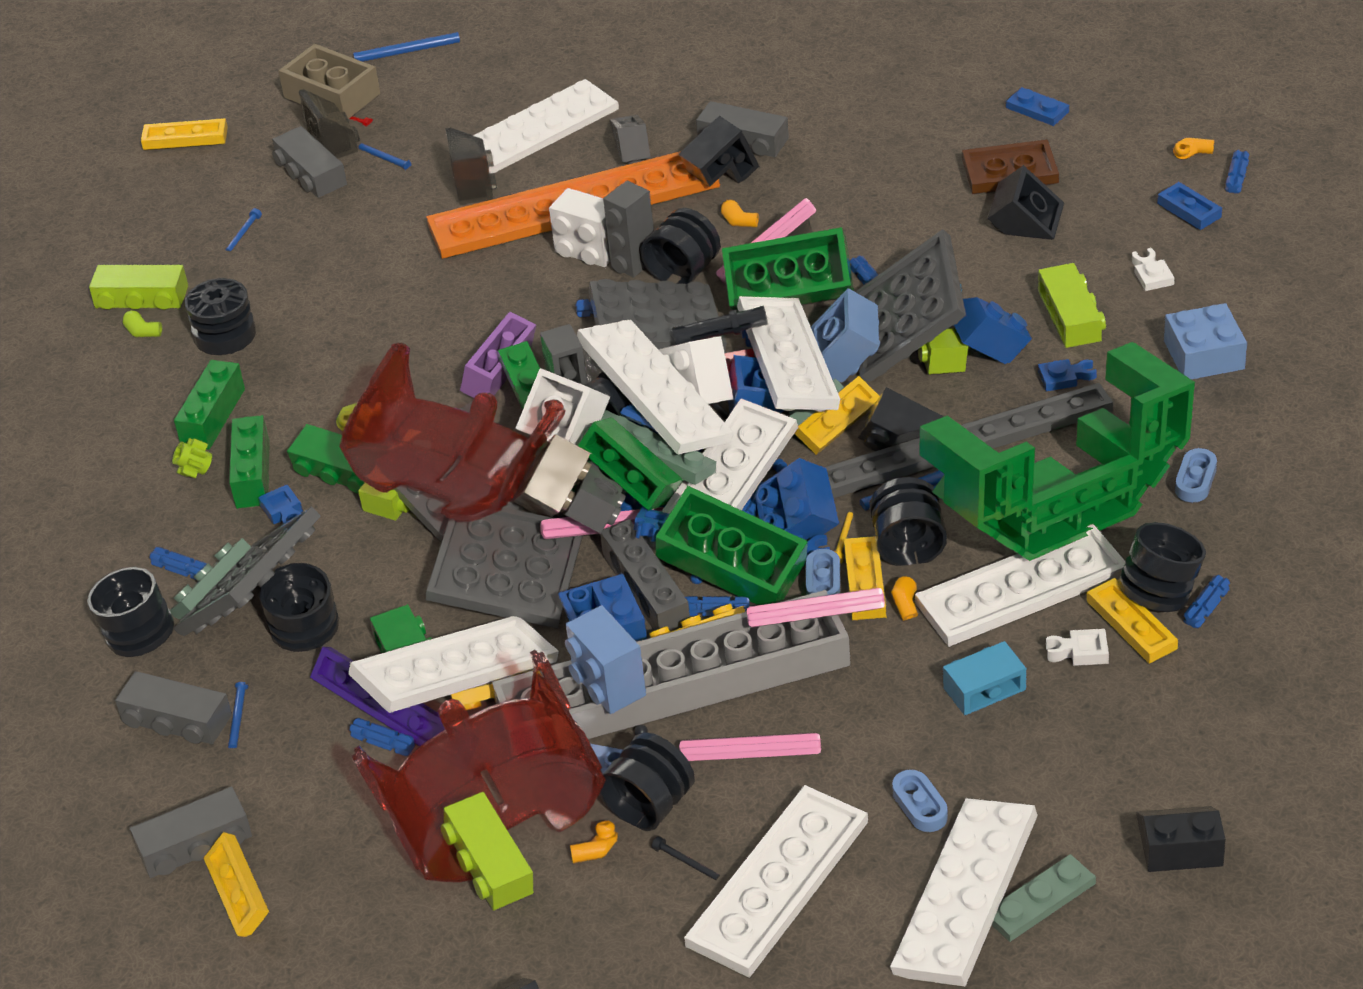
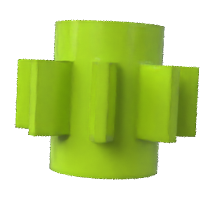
(192, 458)

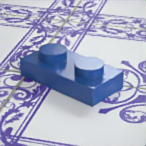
(1037, 106)
(1189, 205)

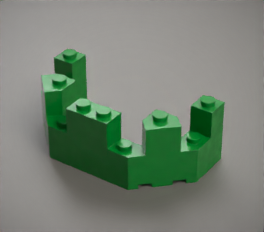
(1043, 502)

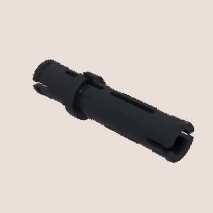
(726, 324)

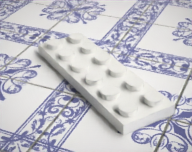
(545, 123)
(790, 356)
(654, 387)
(745, 461)
(1017, 587)
(450, 663)
(776, 881)
(964, 892)

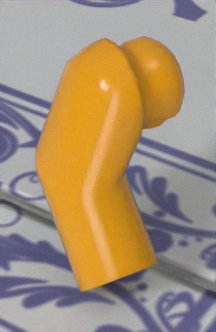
(1190, 146)
(736, 216)
(903, 596)
(599, 846)

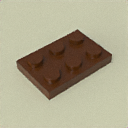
(992, 164)

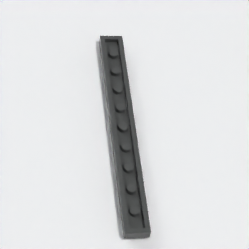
(993, 430)

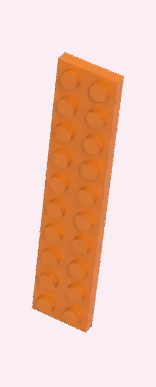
(528, 211)

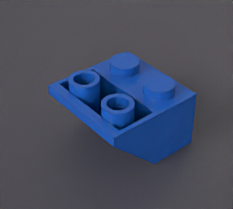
(798, 500)
(616, 599)

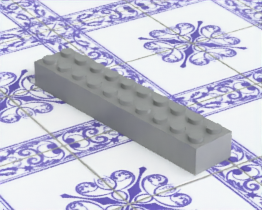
(705, 668)

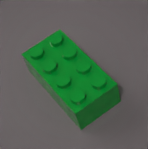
(797, 266)
(730, 548)

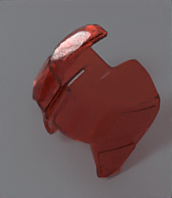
(416, 441)
(525, 744)

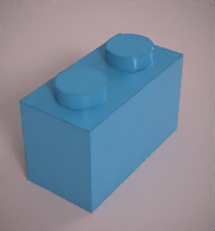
(984, 678)

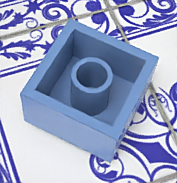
(847, 334)
(1205, 341)
(605, 660)

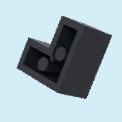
(718, 152)

